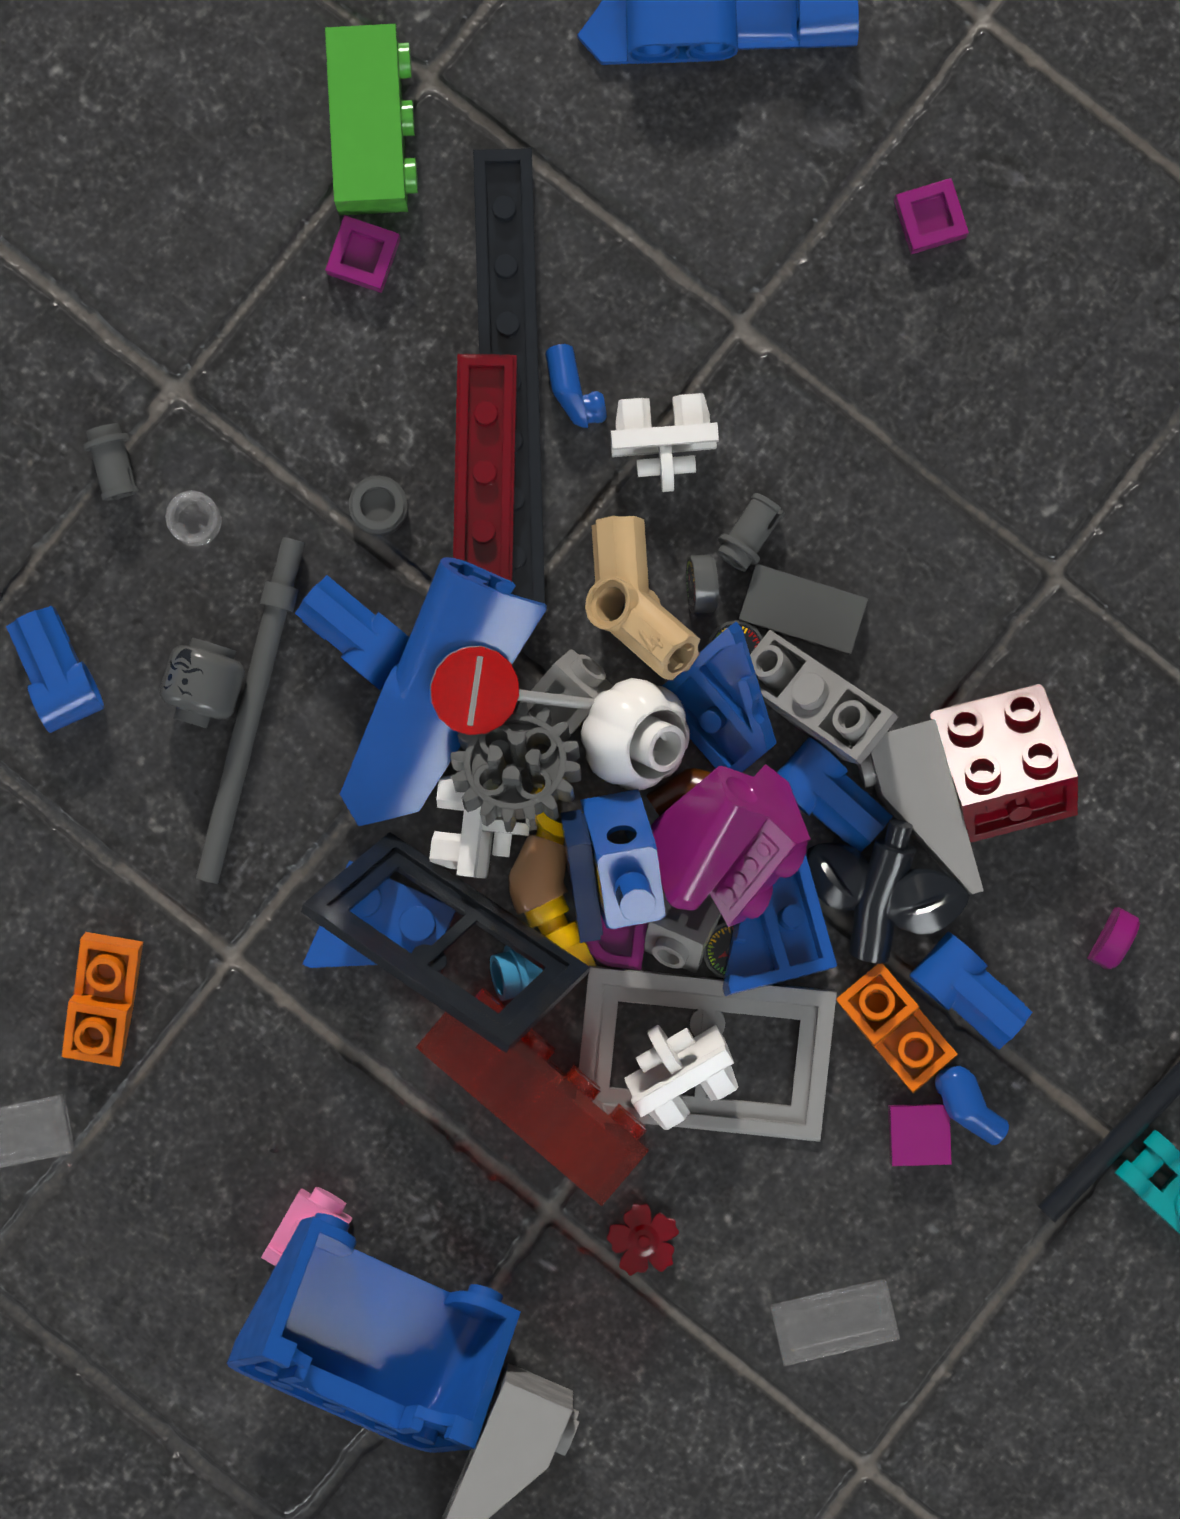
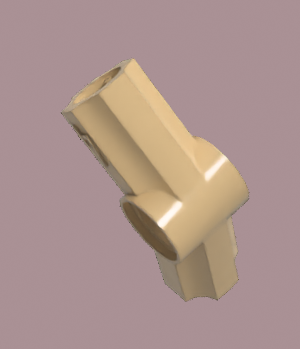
(622, 578)

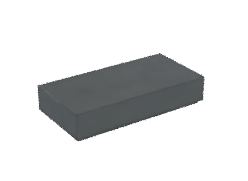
(803, 609)

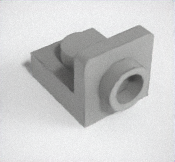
(570, 676)
(682, 935)

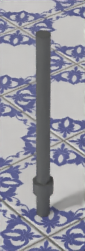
(278, 598)

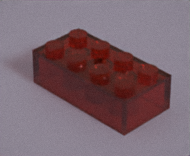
(542, 1102)

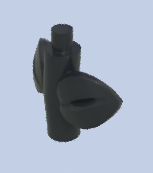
(884, 891)

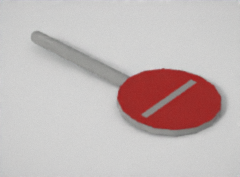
(479, 690)

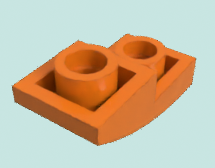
(102, 999)
(896, 1027)

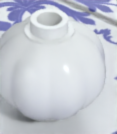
(635, 734)

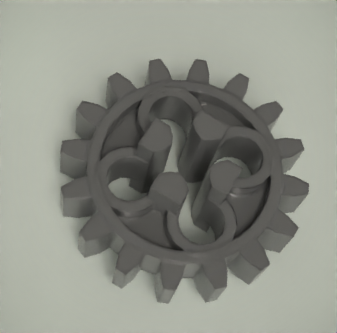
(549, 769)

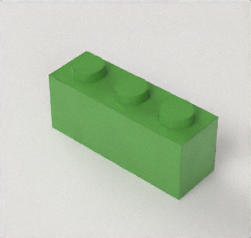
(369, 119)

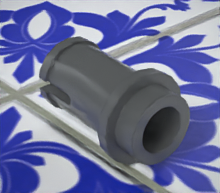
(111, 461)
(750, 532)

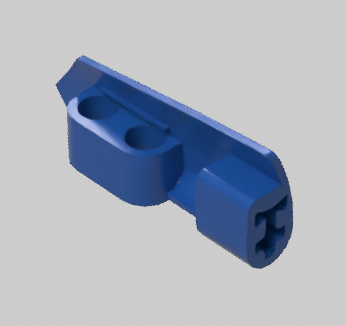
(713, 28)
(405, 739)

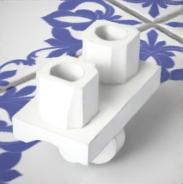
(690, 433)
(471, 849)
(676, 1067)

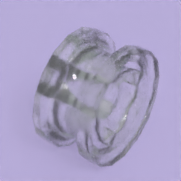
(180, 530)

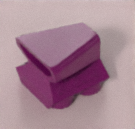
(730, 842)

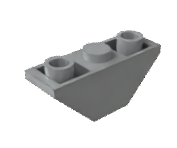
(819, 700)

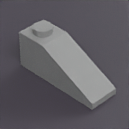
(918, 788)

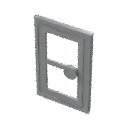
(810, 1005)

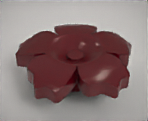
(643, 1240)

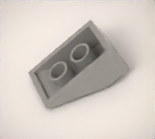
(516, 1444)

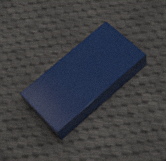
(582, 875)

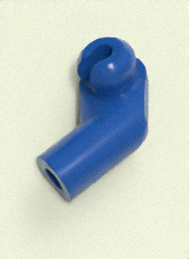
(567, 388)
(967, 1106)

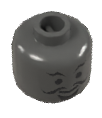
(202, 682)

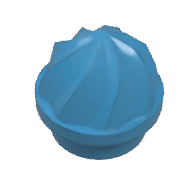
(511, 973)

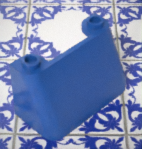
(375, 1341)

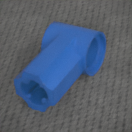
(367, 640)
(59, 683)
(832, 797)
(959, 982)

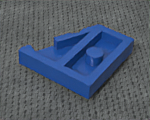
(725, 703)
(395, 911)
(783, 941)

